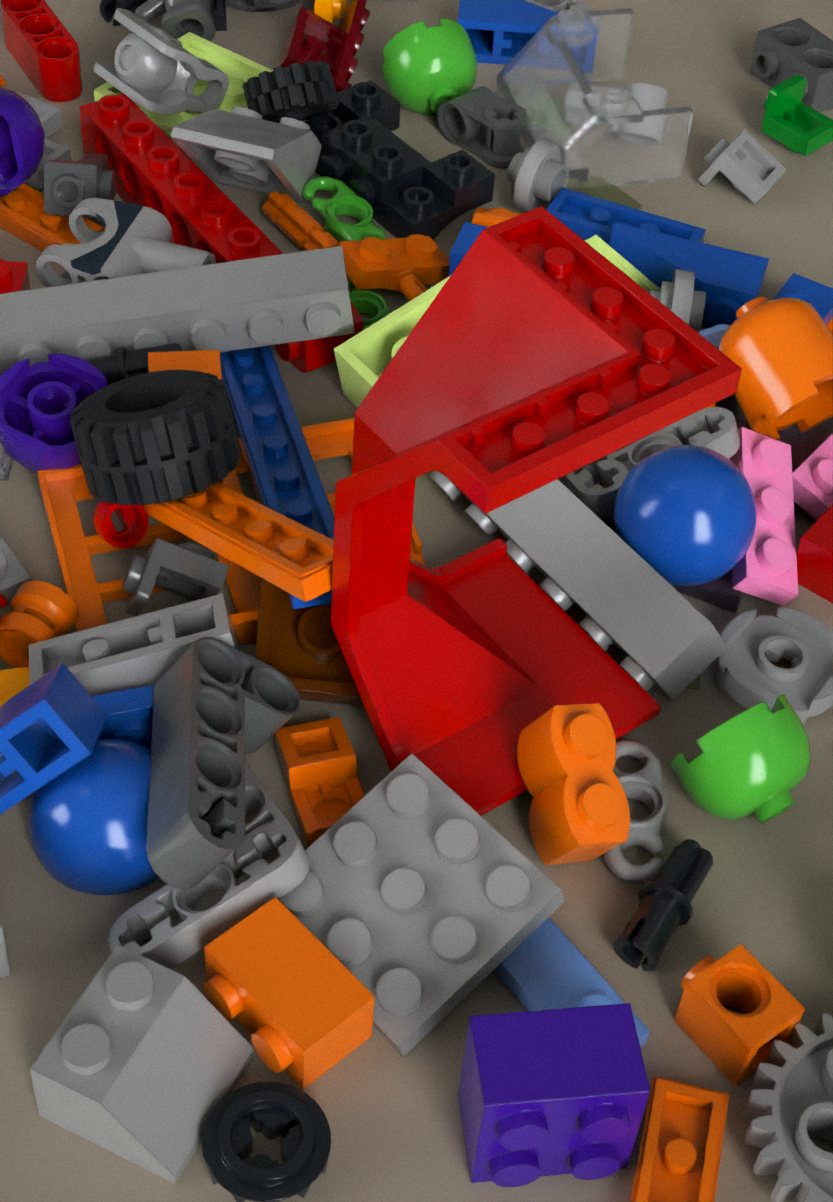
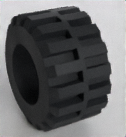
(155, 437)

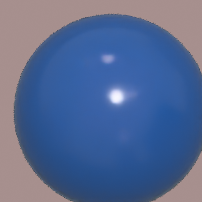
(686, 513)
(94, 821)

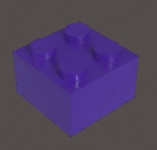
(551, 1093)

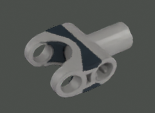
(132, 244)

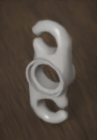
(647, 788)

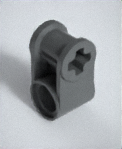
(484, 125)

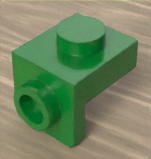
(792, 121)

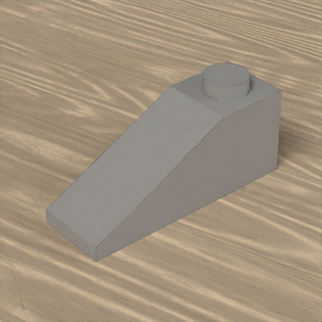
(133, 649)

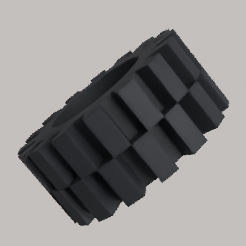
(292, 92)

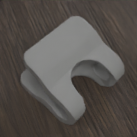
(159, 72)

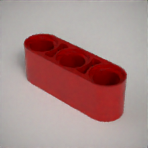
(42, 48)

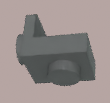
(71, 182)
(177, 569)

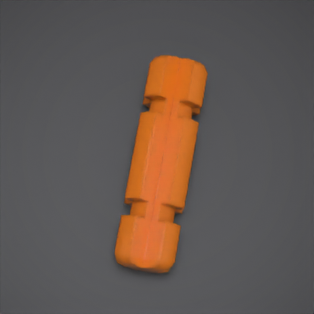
(296, 223)

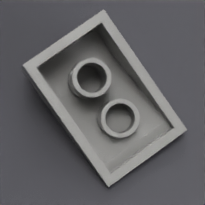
(250, 151)

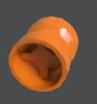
(36, 615)

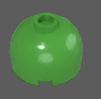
(429, 65)
(748, 764)

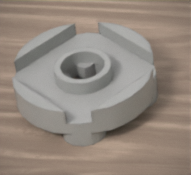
(791, 634)

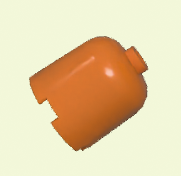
(783, 364)

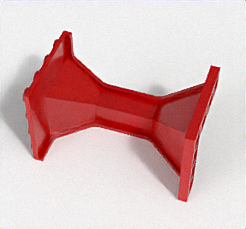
(502, 386)

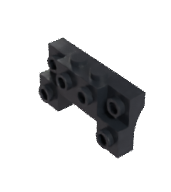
(397, 181)

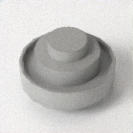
(538, 174)
(682, 298)

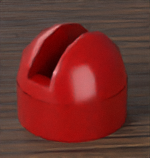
(132, 517)

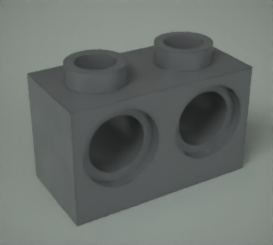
(796, 50)

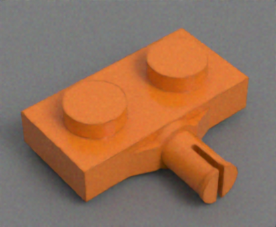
(395, 264)

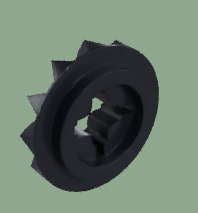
(273, 1111)

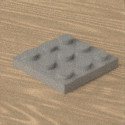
(419, 899)

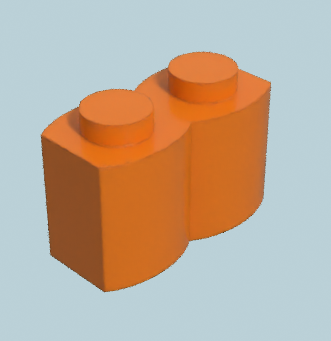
(576, 796)

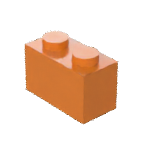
(287, 993)

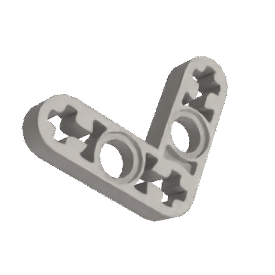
(708, 428)
(264, 838)

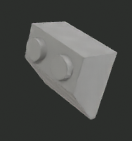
(140, 1064)

